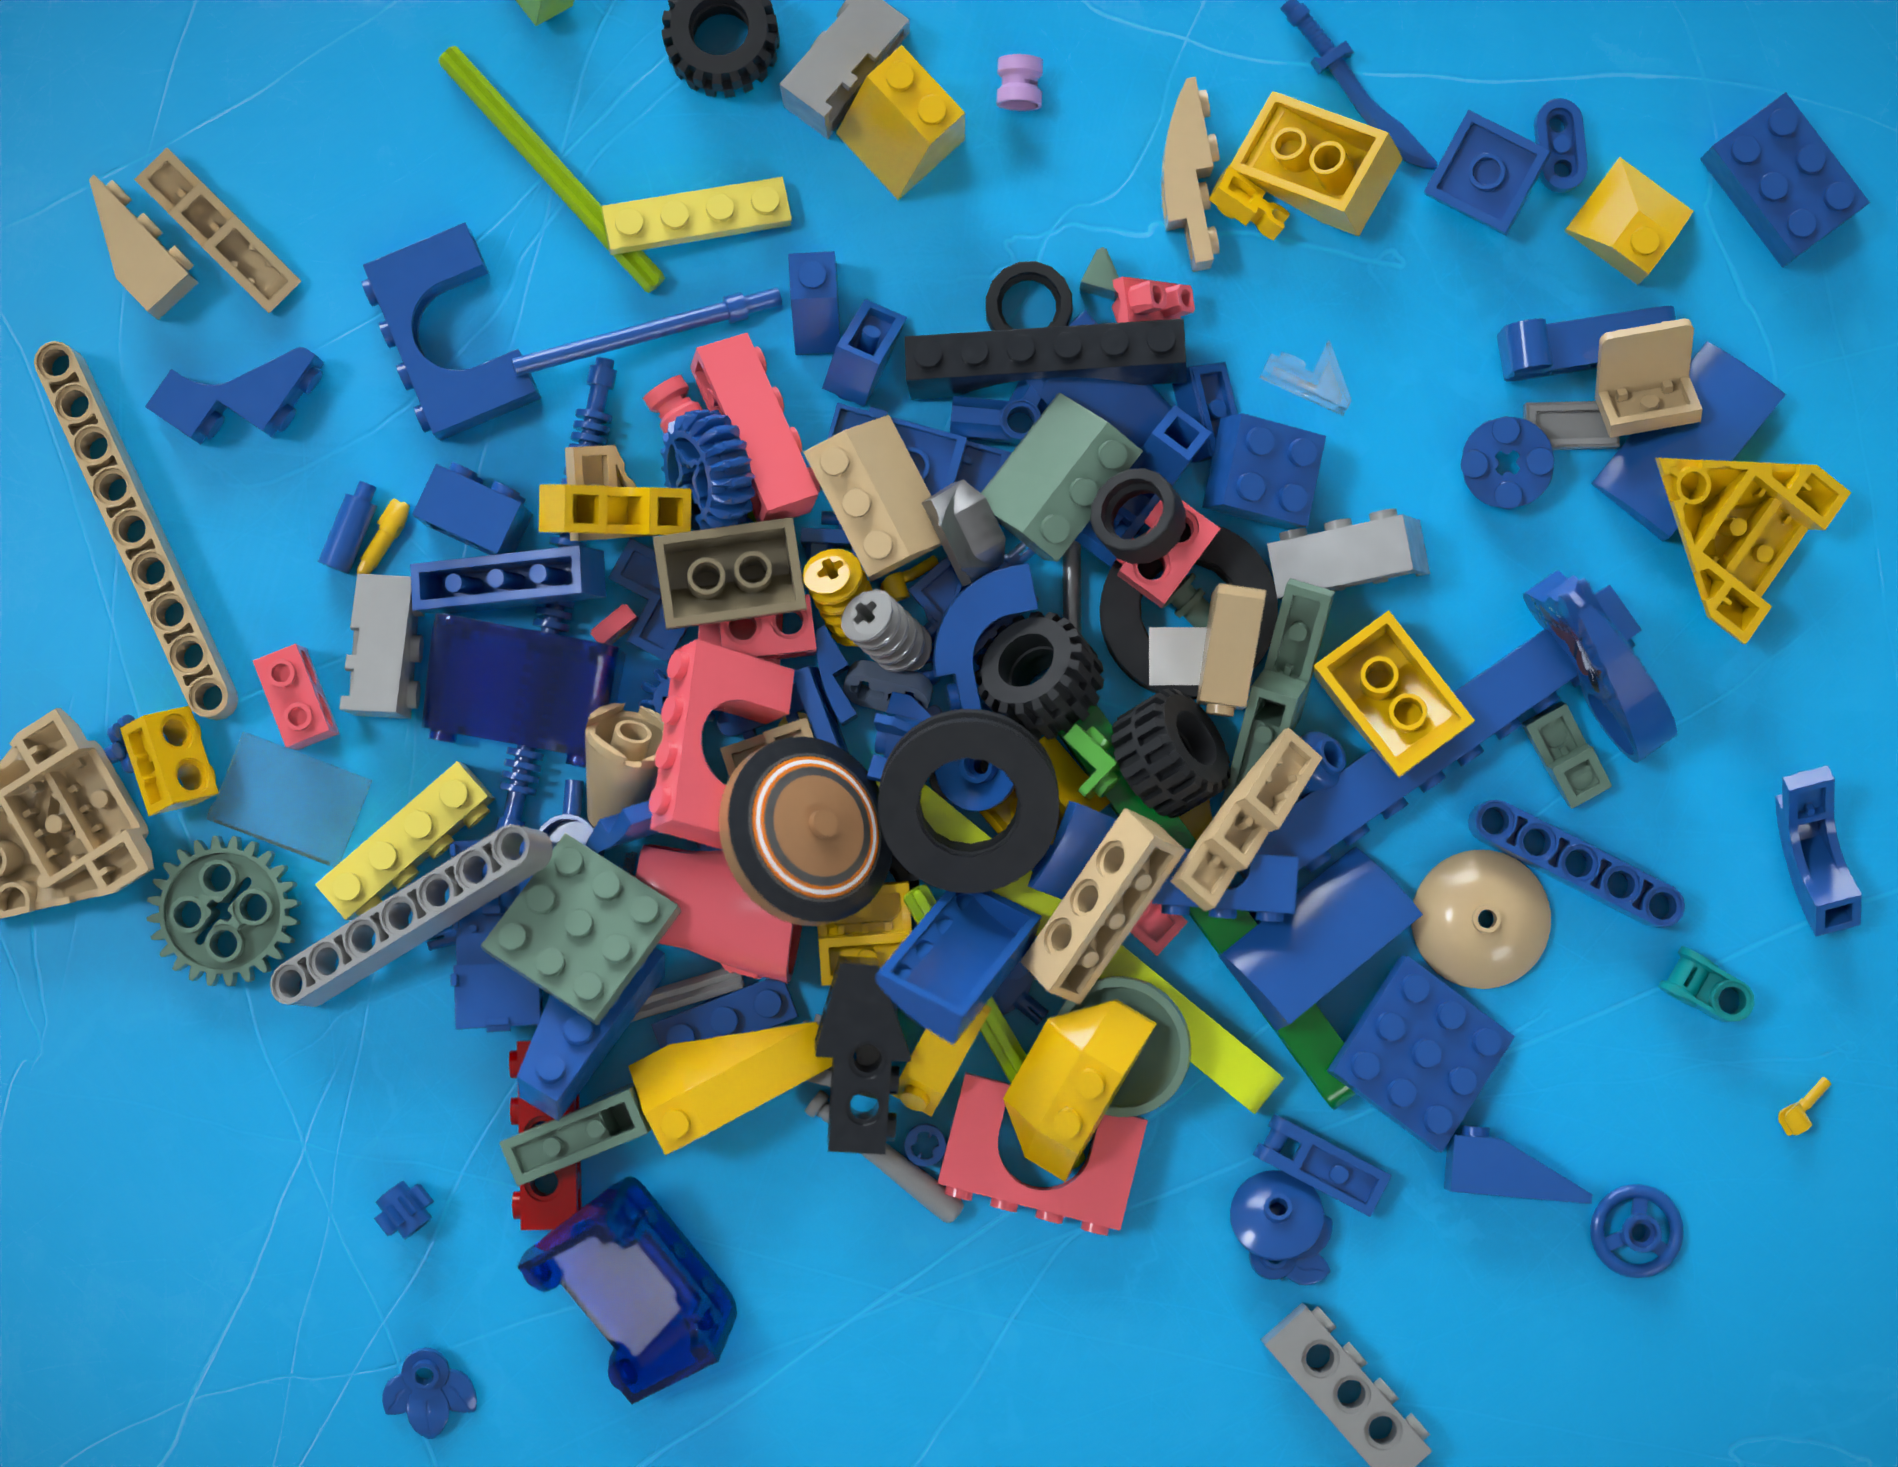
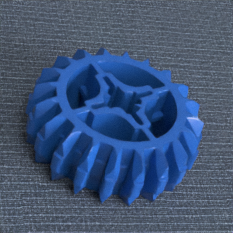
(709, 458)

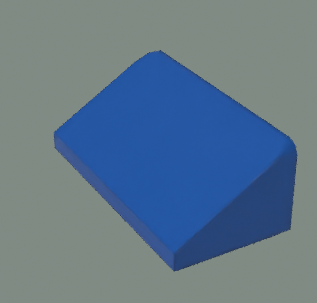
(1207, 399)

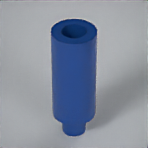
(349, 529)

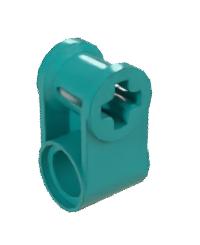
(1705, 986)

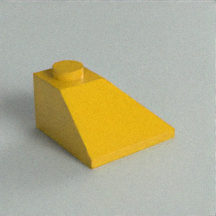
(1629, 221)

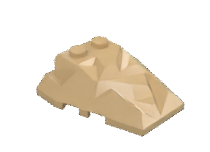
(64, 820)

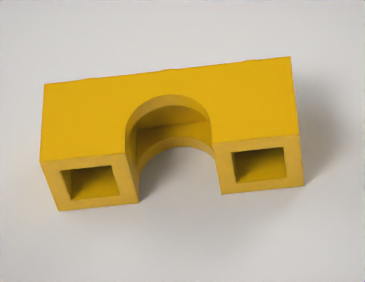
(614, 509)

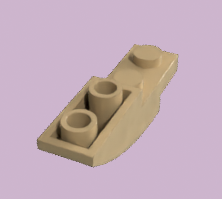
(1187, 158)

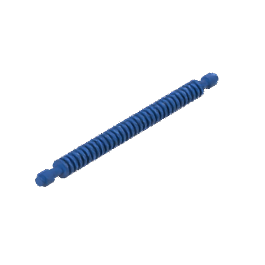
(601, 380)

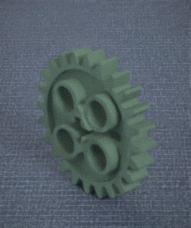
(254, 938)

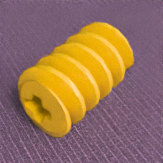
(832, 582)

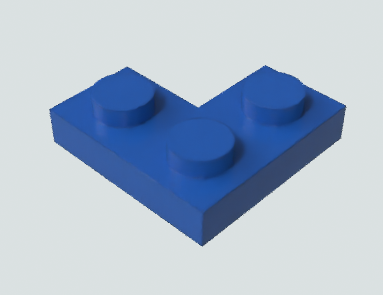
(638, 573)

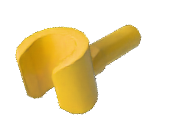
(895, 583)
(1793, 1117)

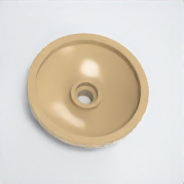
(1450, 930)

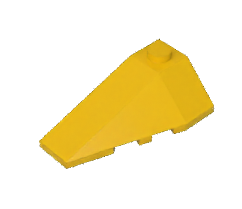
(711, 1081)

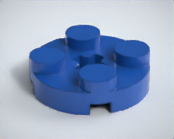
(1509, 489)

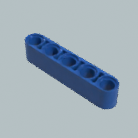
(1598, 864)

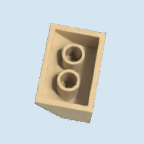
(875, 495)

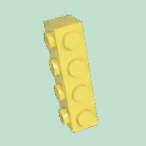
(406, 841)

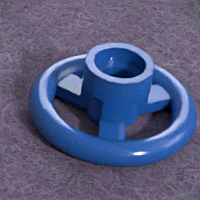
(1651, 1241)

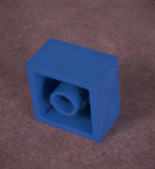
(1264, 471)
(472, 513)

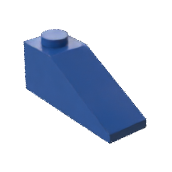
(1496, 1168)

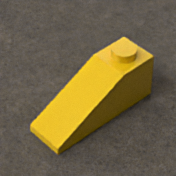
(934, 1067)

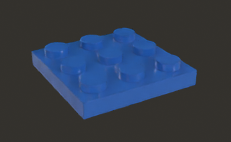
(1420, 1053)

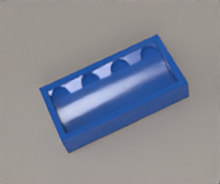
(1733, 408)
(1335, 929)
(957, 959)

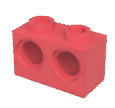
(1176, 562)
(769, 642)
(296, 697)

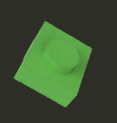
(1094, 748)

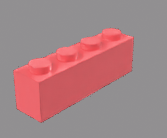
(736, 384)

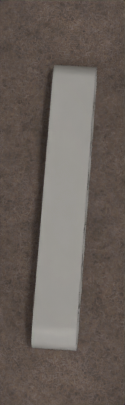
(430, 916)

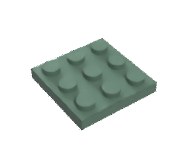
(581, 929)

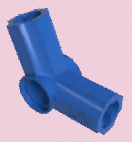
(988, 417)

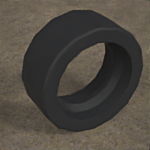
(1028, 272)
(1116, 493)

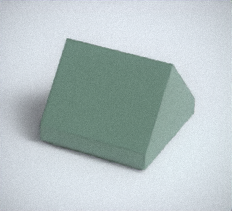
(1100, 276)

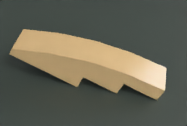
(217, 230)
(1246, 819)

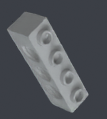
(1290, 1343)

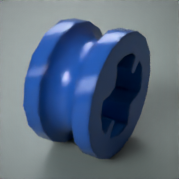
(937, 1151)

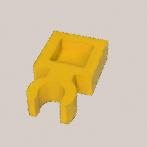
(1244, 201)

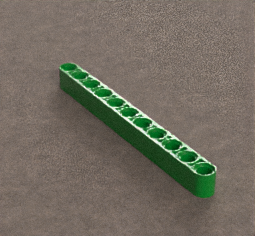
(1308, 1037)

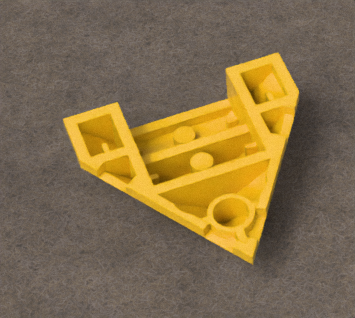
(1743, 526)

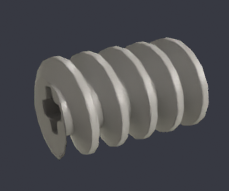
(886, 632)

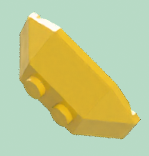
(1073, 1080)

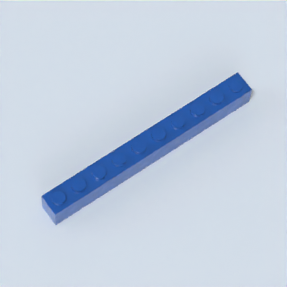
(1493, 699)

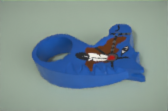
(1608, 671)

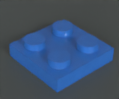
(1487, 172)

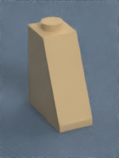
(1230, 648)

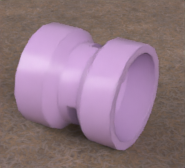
(1019, 82)

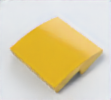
(870, 932)

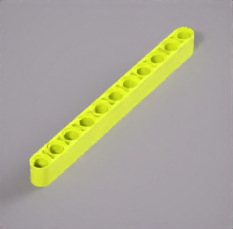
(1212, 1047)

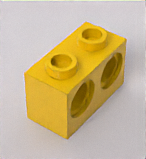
(161, 763)

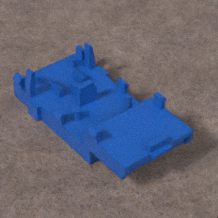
(936, 453)
(484, 988)

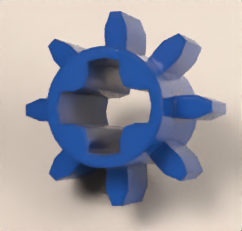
(403, 1210)

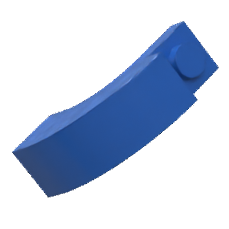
(1166, 452)
(967, 616)
(1814, 853)

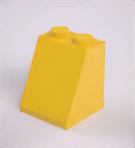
(902, 123)

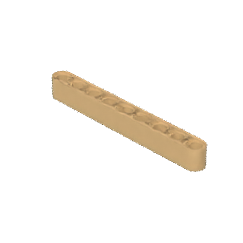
(120, 514)

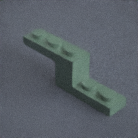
(1283, 685)
(577, 1135)

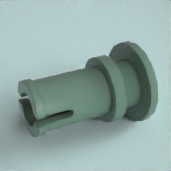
(1190, 602)

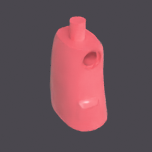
(718, 915)

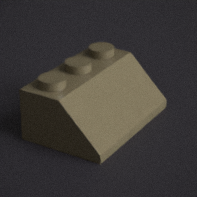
(729, 573)

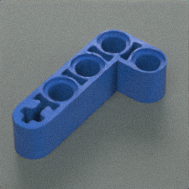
(1541, 349)

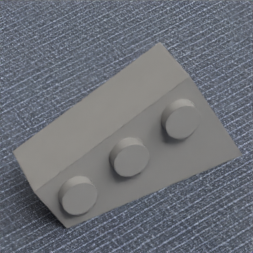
(383, 649)

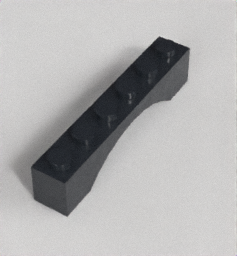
(1112, 351)

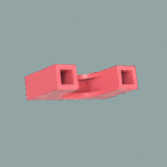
(702, 681)
(1092, 1195)

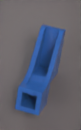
(259, 396)

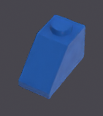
(814, 302)
(863, 352)

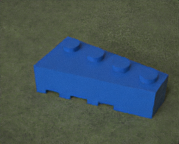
(571, 1048)

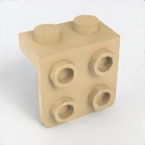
(1646, 378)

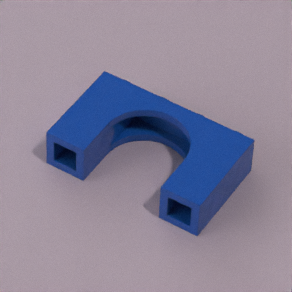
(404, 288)

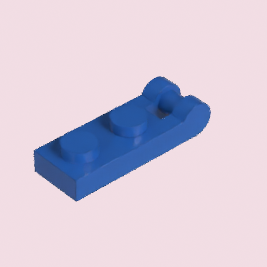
(1324, 1166)

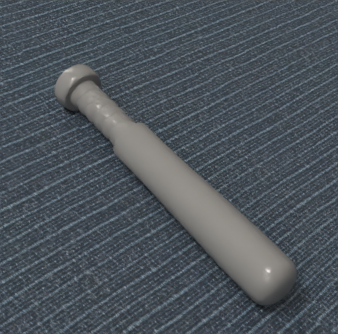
(902, 1171)

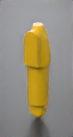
(391, 525)

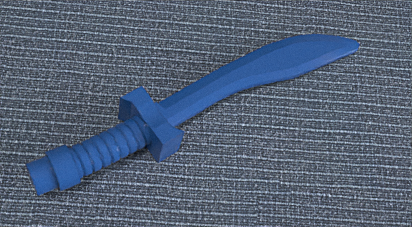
(1332, 59)

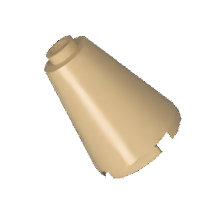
(620, 758)

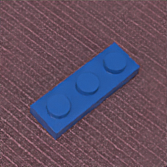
(739, 1012)

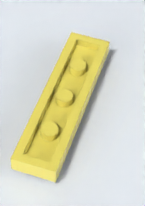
(696, 215)

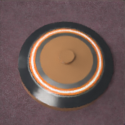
(804, 831)

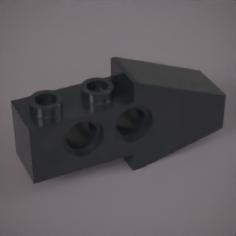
(854, 1016)

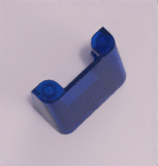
(516, 685)
(638, 1287)

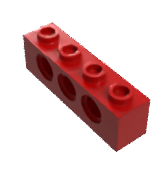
(529, 1204)

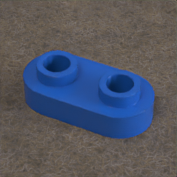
(1565, 146)

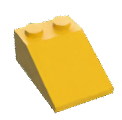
(1318, 161)
(1392, 694)

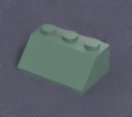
(1054, 475)

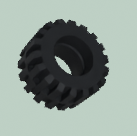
(726, 71)
(1025, 651)
(1171, 753)

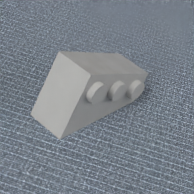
(839, 60)
(1350, 553)

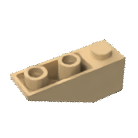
(139, 260)

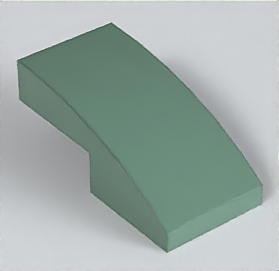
(1566, 755)

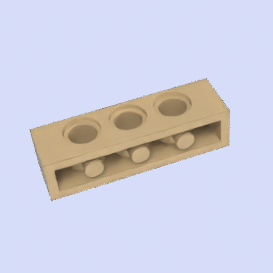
(1102, 906)

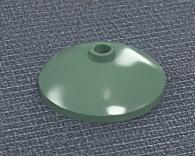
(1164, 1057)

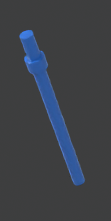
(733, 308)

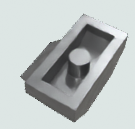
(966, 530)

